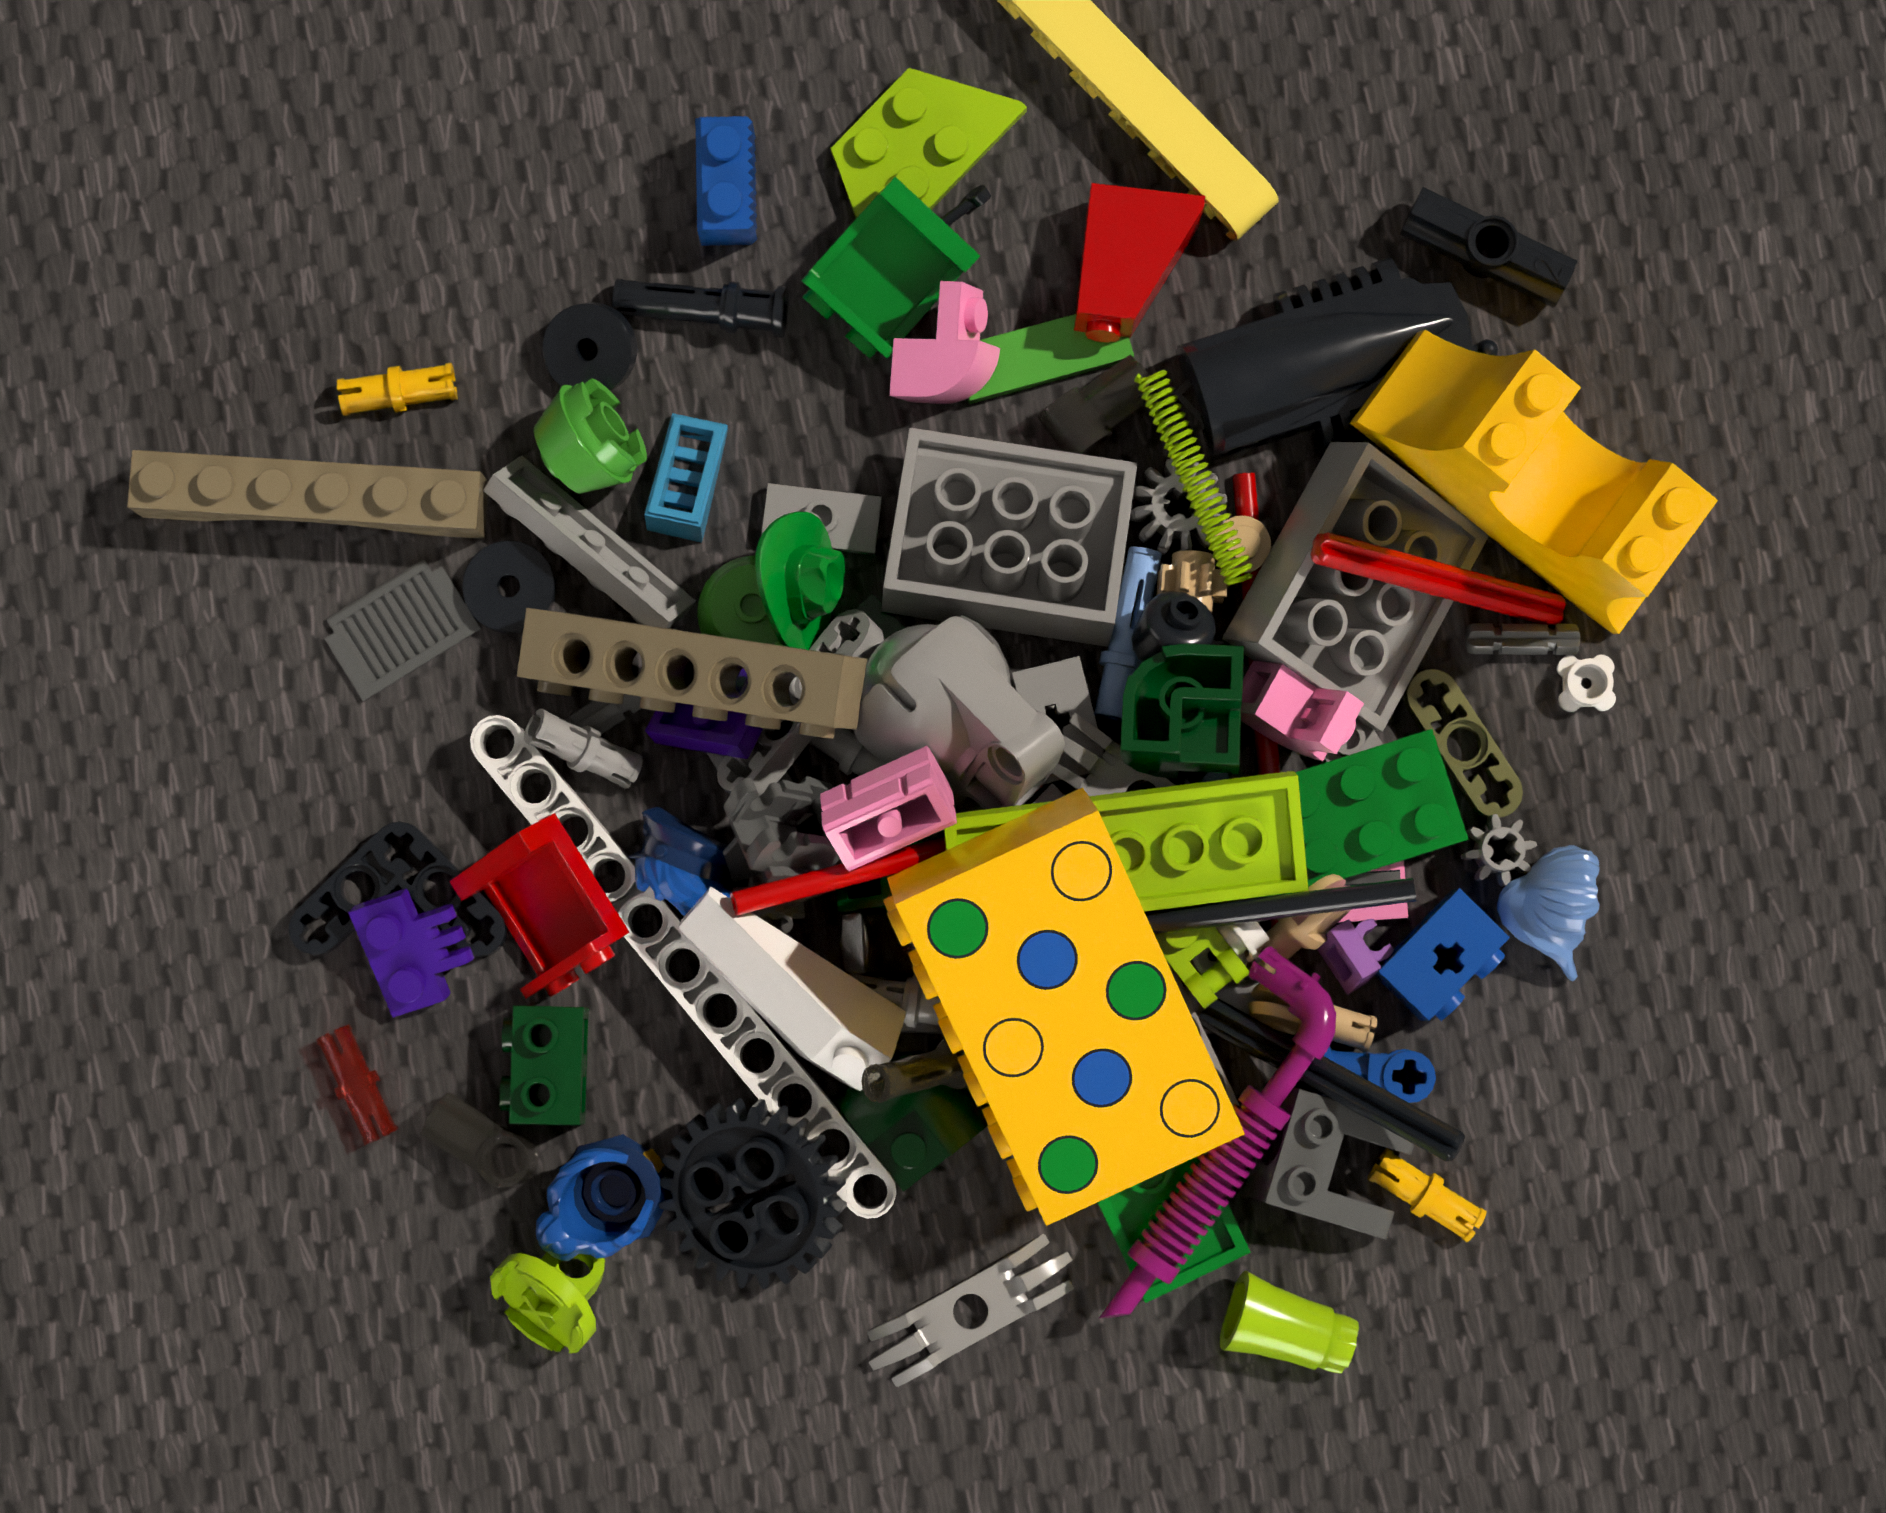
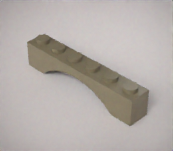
(308, 491)

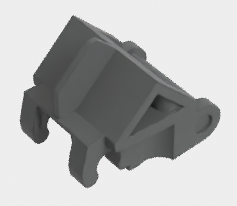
(768, 834)

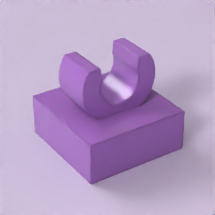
(1350, 956)

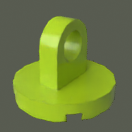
(546, 1301)

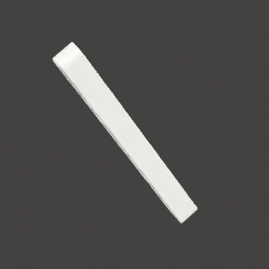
(657, 951)

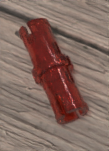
(357, 1084)

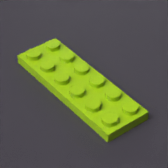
(1192, 838)

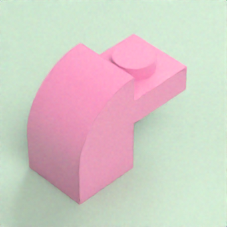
(954, 362)
(1297, 712)

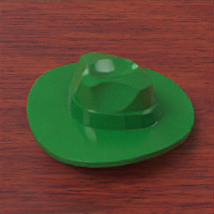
(798, 578)

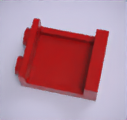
(547, 904)

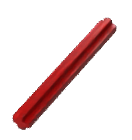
(1437, 579)

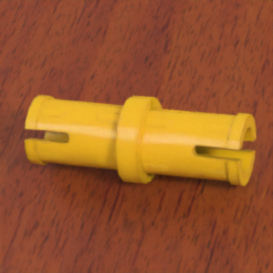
(397, 389)
(1427, 1195)

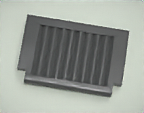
(399, 628)

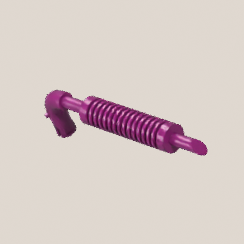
(1225, 1164)

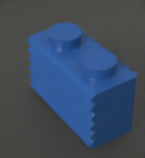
(725, 180)

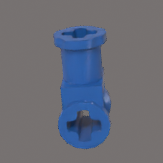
(1380, 1066)

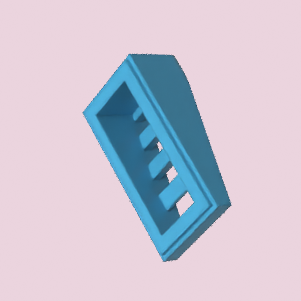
(677, 522)

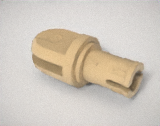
(1302, 931)
(1351, 1026)

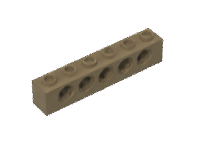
(829, 681)

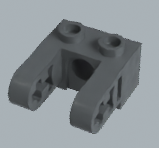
(1303, 1157)

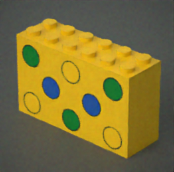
(1060, 1007)

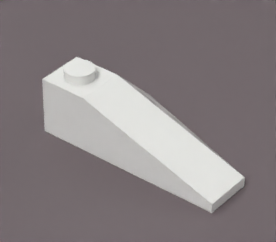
(795, 991)

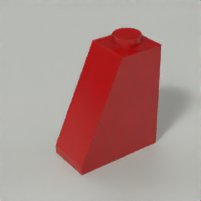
(1128, 254)

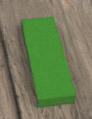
(1047, 355)

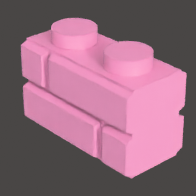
(887, 808)

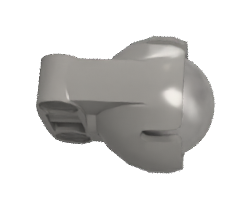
(955, 695)

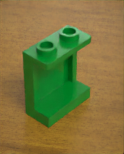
(887, 269)

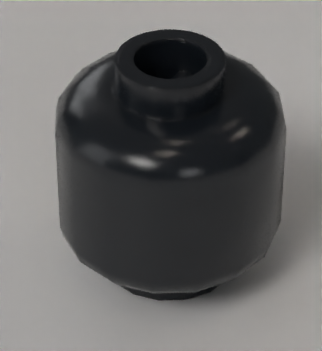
(1168, 625)

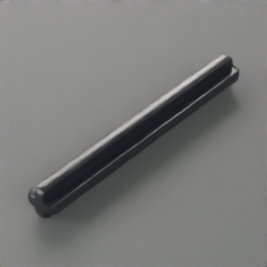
(1336, 1082)

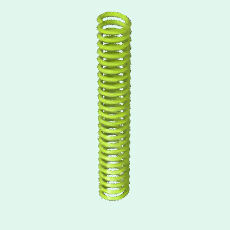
(1188, 482)

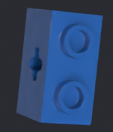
(1454, 924)

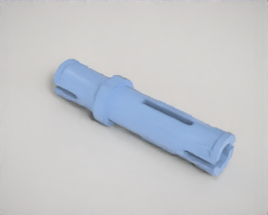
(1119, 659)

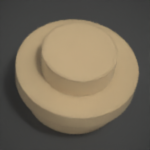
(1254, 538)

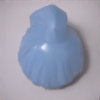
(1553, 903)

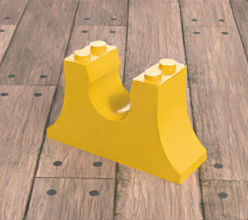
(1515, 465)

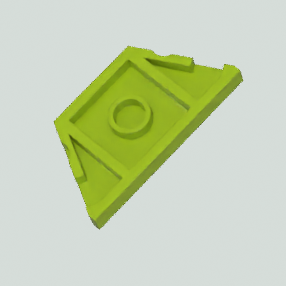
(924, 135)

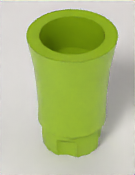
(1286, 1327)

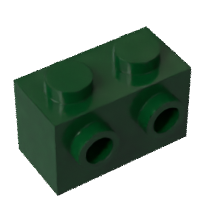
(546, 1065)

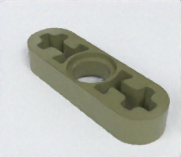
(1486, 745)

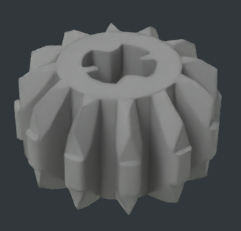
(1156, 505)

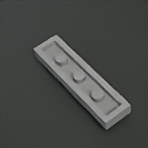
(588, 545)

